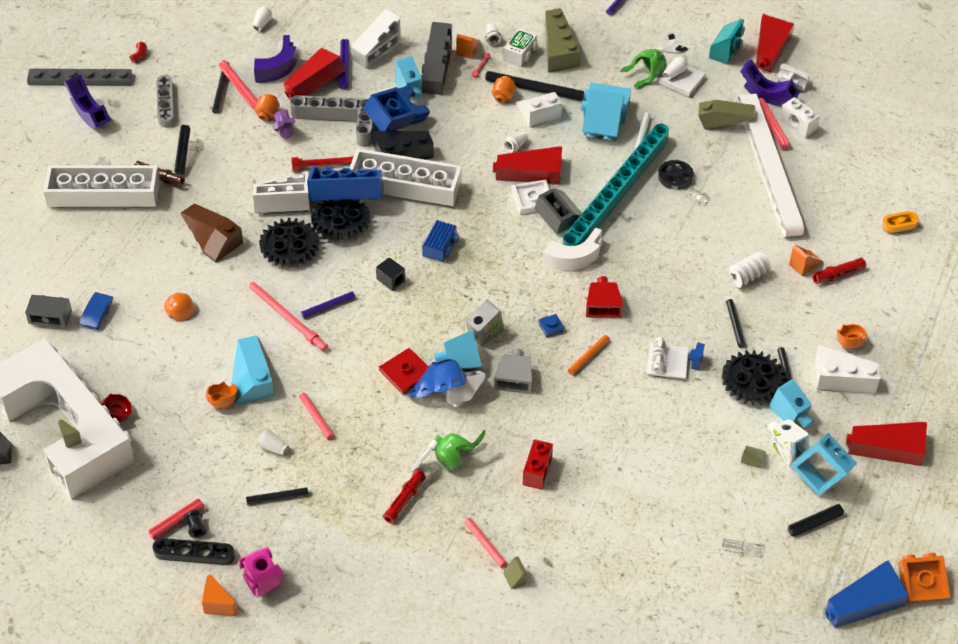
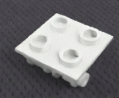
(667, 359)

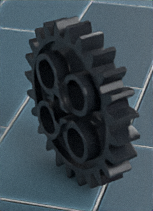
(340, 218)
(303, 242)
(739, 373)

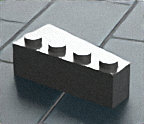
(437, 58)

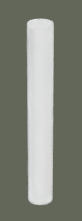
(641, 135)

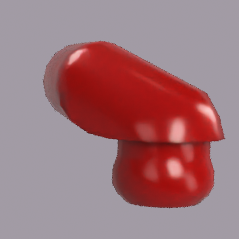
(141, 52)

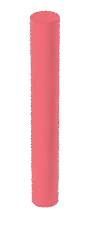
(316, 416)
(485, 542)

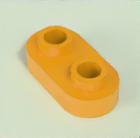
(900, 221)

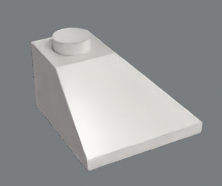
(459, 395)

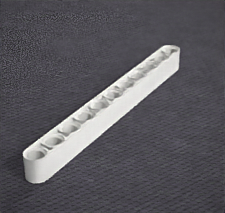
(772, 170)

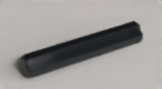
(182, 149)
(815, 520)

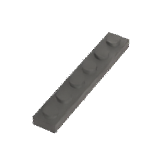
(91, 77)

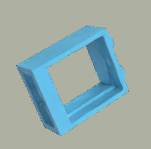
(826, 446)

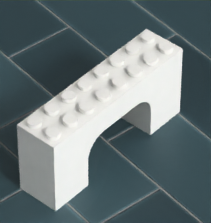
(44, 378)

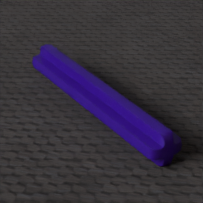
(344, 54)

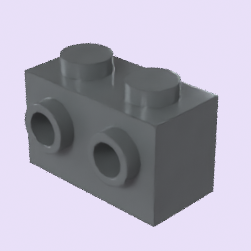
(48, 311)

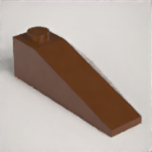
(212, 231)

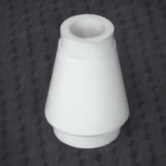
(262, 17)
(492, 35)
(675, 68)
(515, 142)
(271, 442)

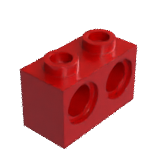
(537, 464)

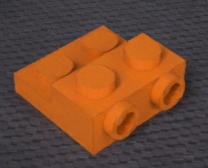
(924, 577)

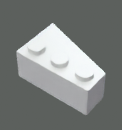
(377, 39)
(282, 195)
(845, 372)

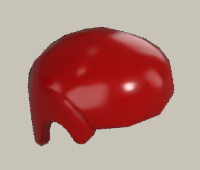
(118, 406)

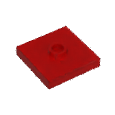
(404, 370)

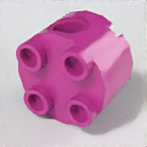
(260, 572)

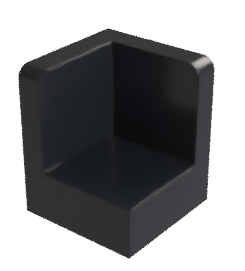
(390, 274)

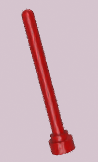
(298, 164)

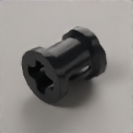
(195, 523)

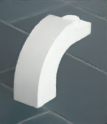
(573, 257)

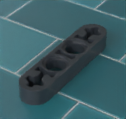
(194, 548)

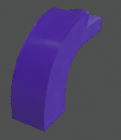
(278, 66)
(772, 92)
(85, 105)

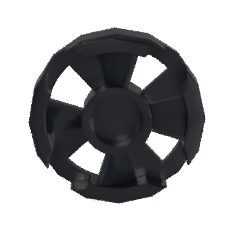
(673, 174)

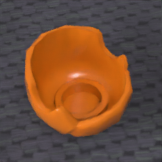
(179, 306)
(852, 336)
(221, 395)

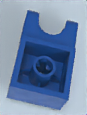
(394, 109)

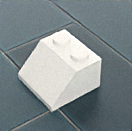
(540, 109)

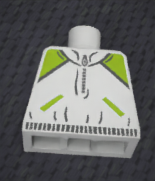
(788, 440)

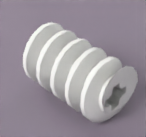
(749, 269)

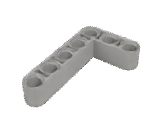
(335, 110)

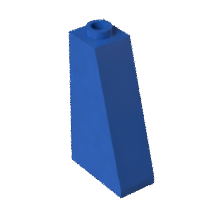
(867, 597)

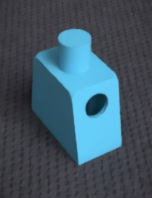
(408, 74)
(463, 350)
(792, 404)

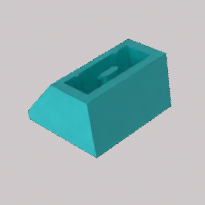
(727, 42)

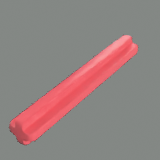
(238, 83)
(774, 126)

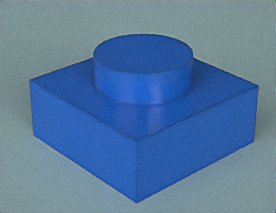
(551, 325)
(696, 356)

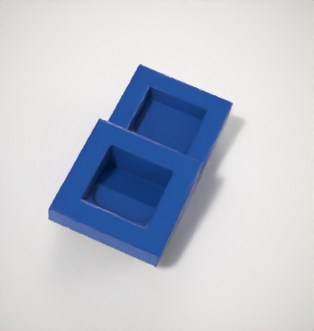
(95, 310)

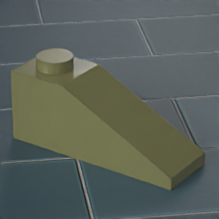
(722, 113)

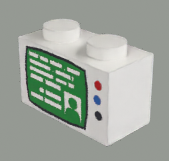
(520, 47)

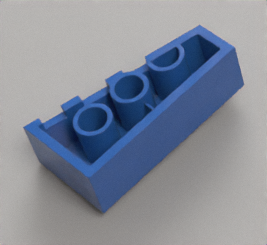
(344, 184)

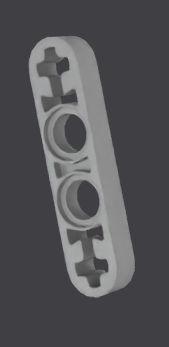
(167, 100)

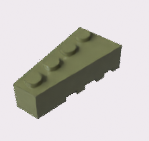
(560, 42)

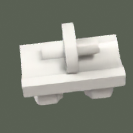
(798, 77)

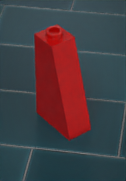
(772, 40)
(314, 74)
(530, 165)
(889, 442)

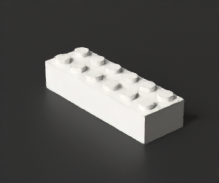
(412, 176)
(101, 186)

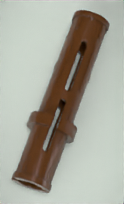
(167, 176)

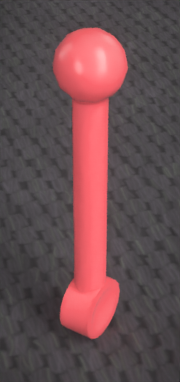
(475, 73)

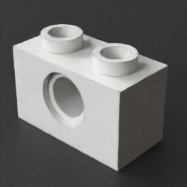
(799, 117)

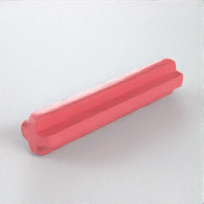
(174, 520)

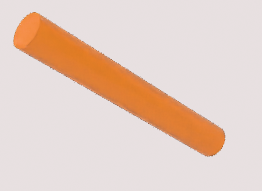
(588, 355)

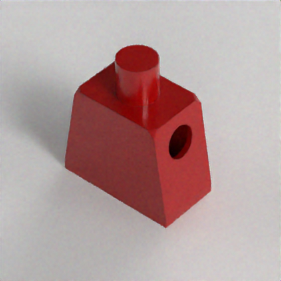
(604, 299)

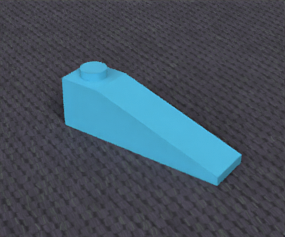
(251, 372)

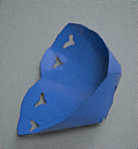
(436, 375)

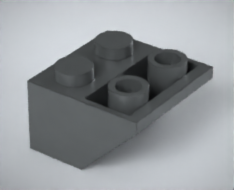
(557, 209)

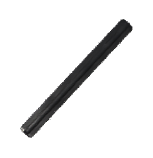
(538, 86)

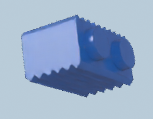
(440, 241)

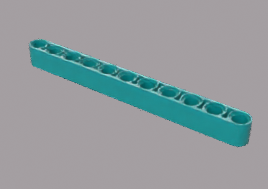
(618, 186)

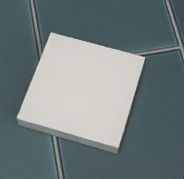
(685, 82)
(527, 195)

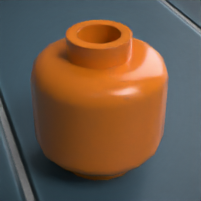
(503, 89)
(267, 106)

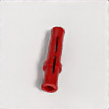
(833, 272)
(409, 490)

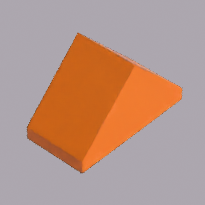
(466, 46)
(803, 260)
(216, 599)

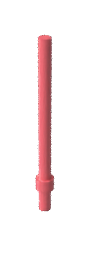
(311, 335)

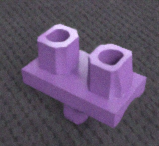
(284, 124)

